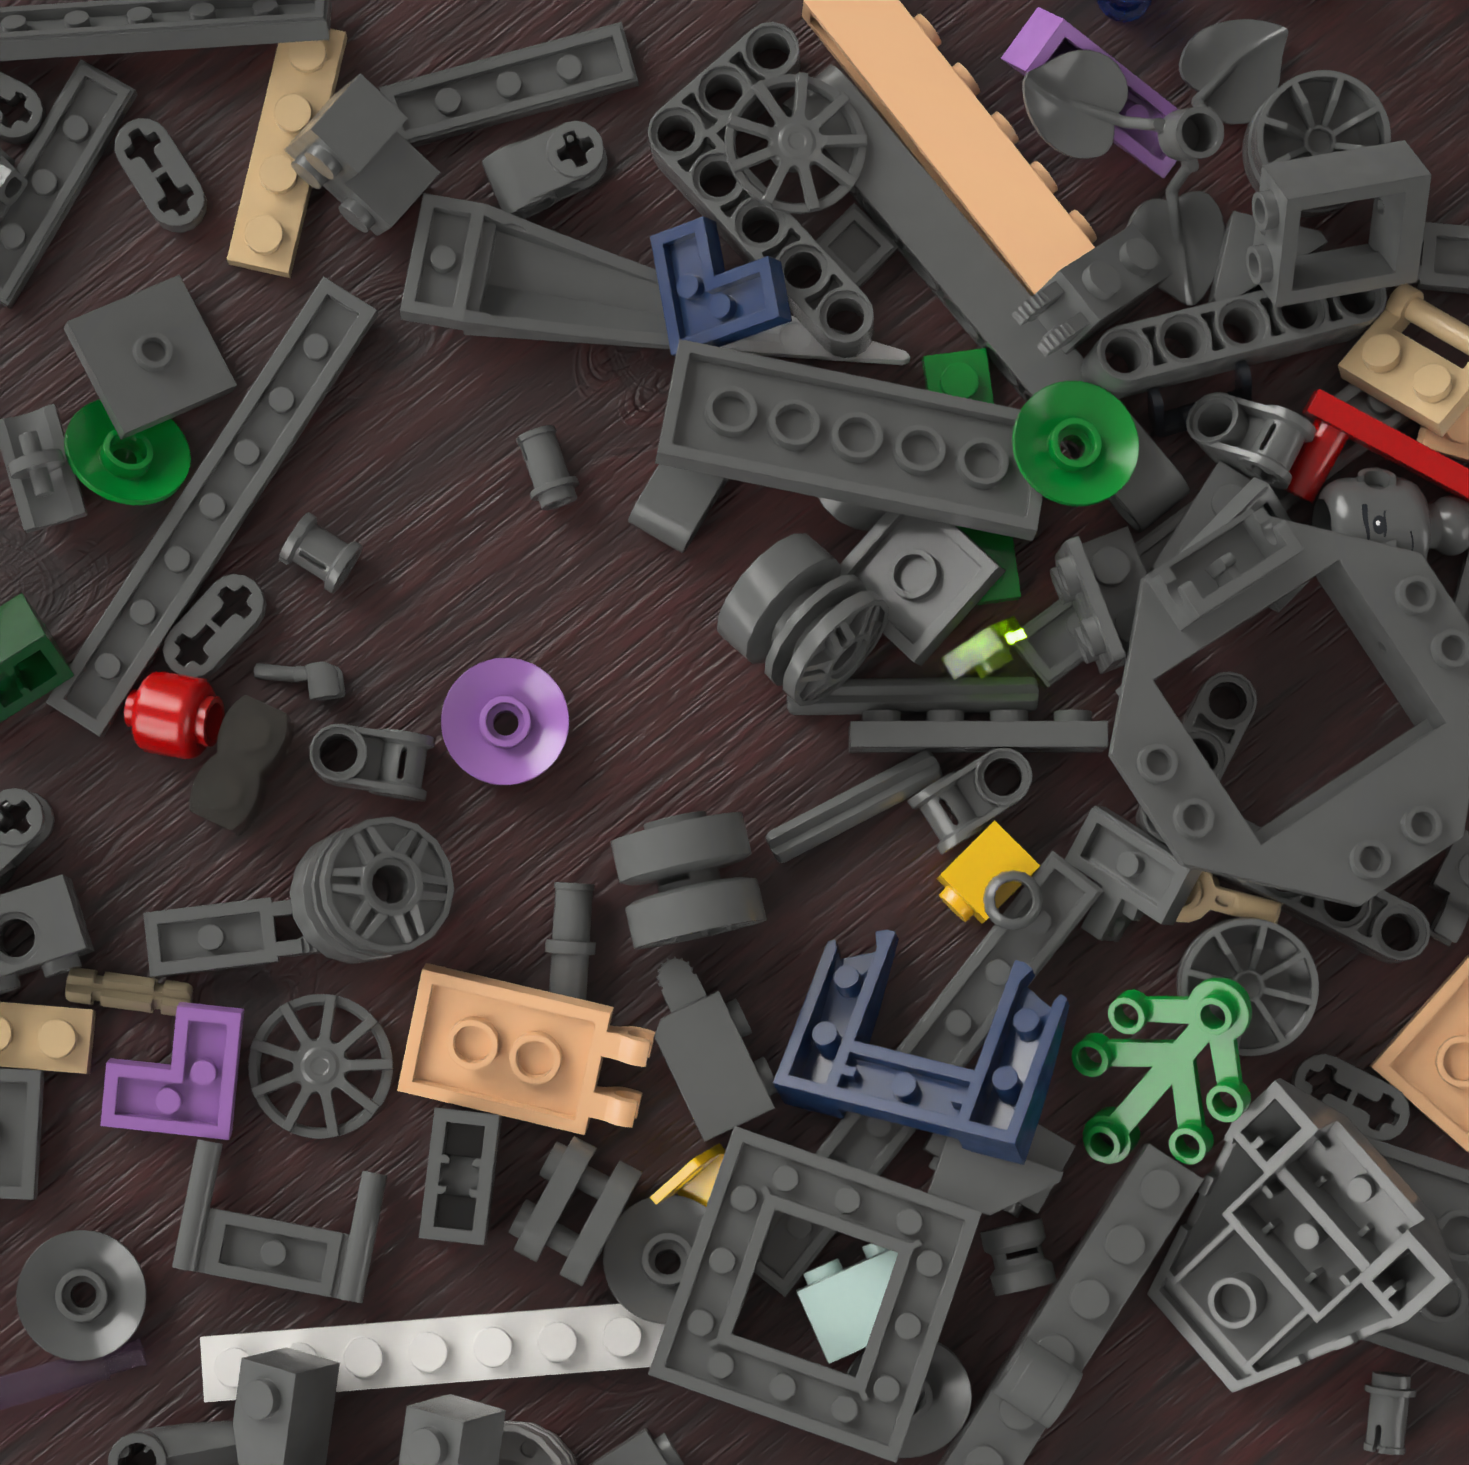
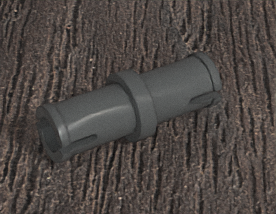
(571, 939)

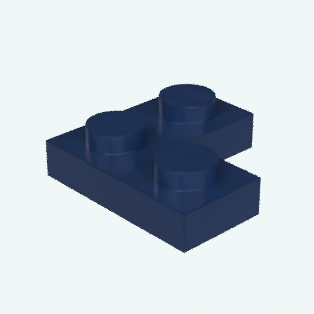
(704, 300)

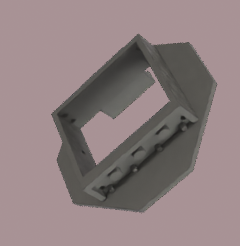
(1375, 816)

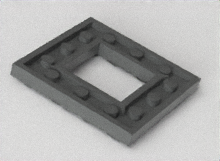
(698, 1337)

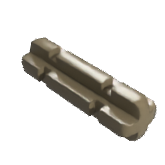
(126, 991)

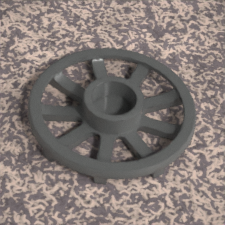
(796, 142)
(320, 1066)

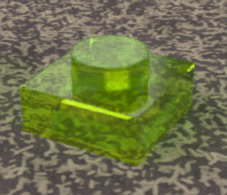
(986, 650)

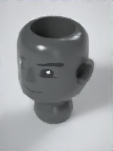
(1392, 513)

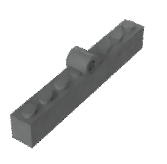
(1075, 1313)

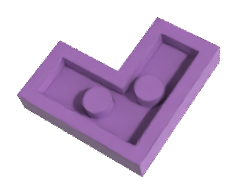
(193, 1092)

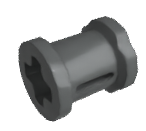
(320, 552)

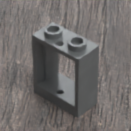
(1391, 258)

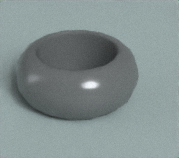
(1034, 890)

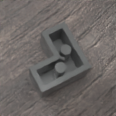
(362, 157)

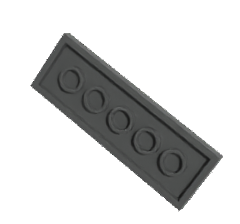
(846, 439)

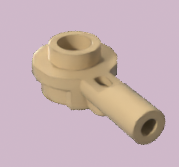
(1209, 895)

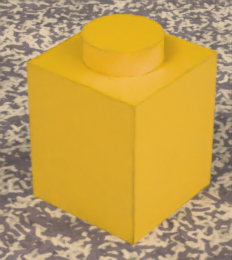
(974, 868)

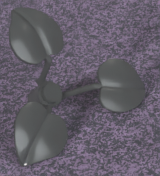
(1233, 70)

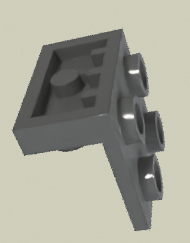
(1104, 587)

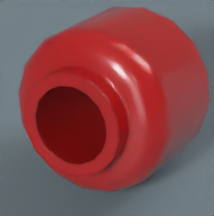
(174, 715)

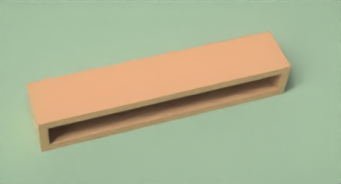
(952, 134)

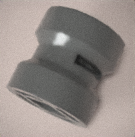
(1020, 1271)

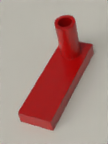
(1338, 423)

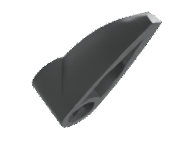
(181, 1444)

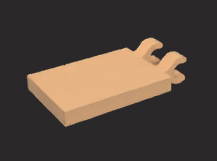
(518, 1051)
(1432, 1057)

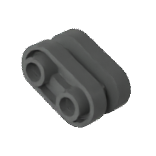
(539, 1223)

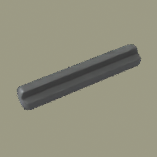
(853, 806)

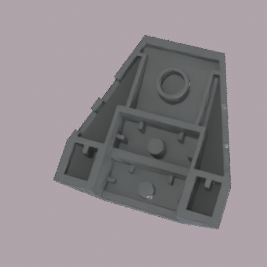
(1297, 1244)

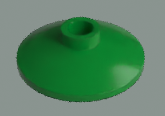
(1090, 420)
(153, 458)

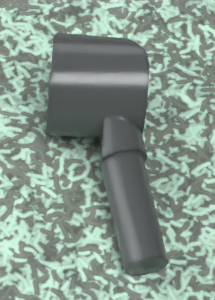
(323, 679)

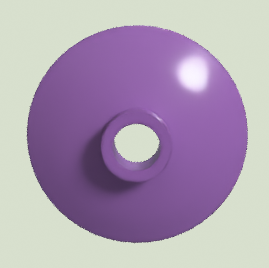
(499, 688)

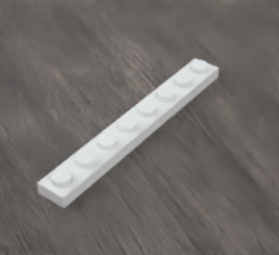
(448, 1348)

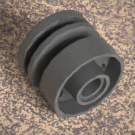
(802, 619)
(372, 890)

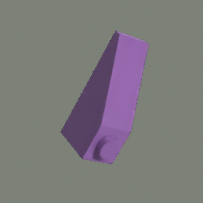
(1050, 36)

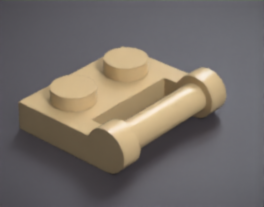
(1406, 372)

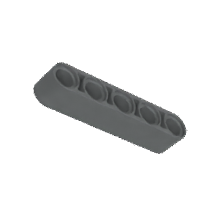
(1211, 350)

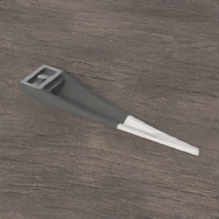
(522, 281)

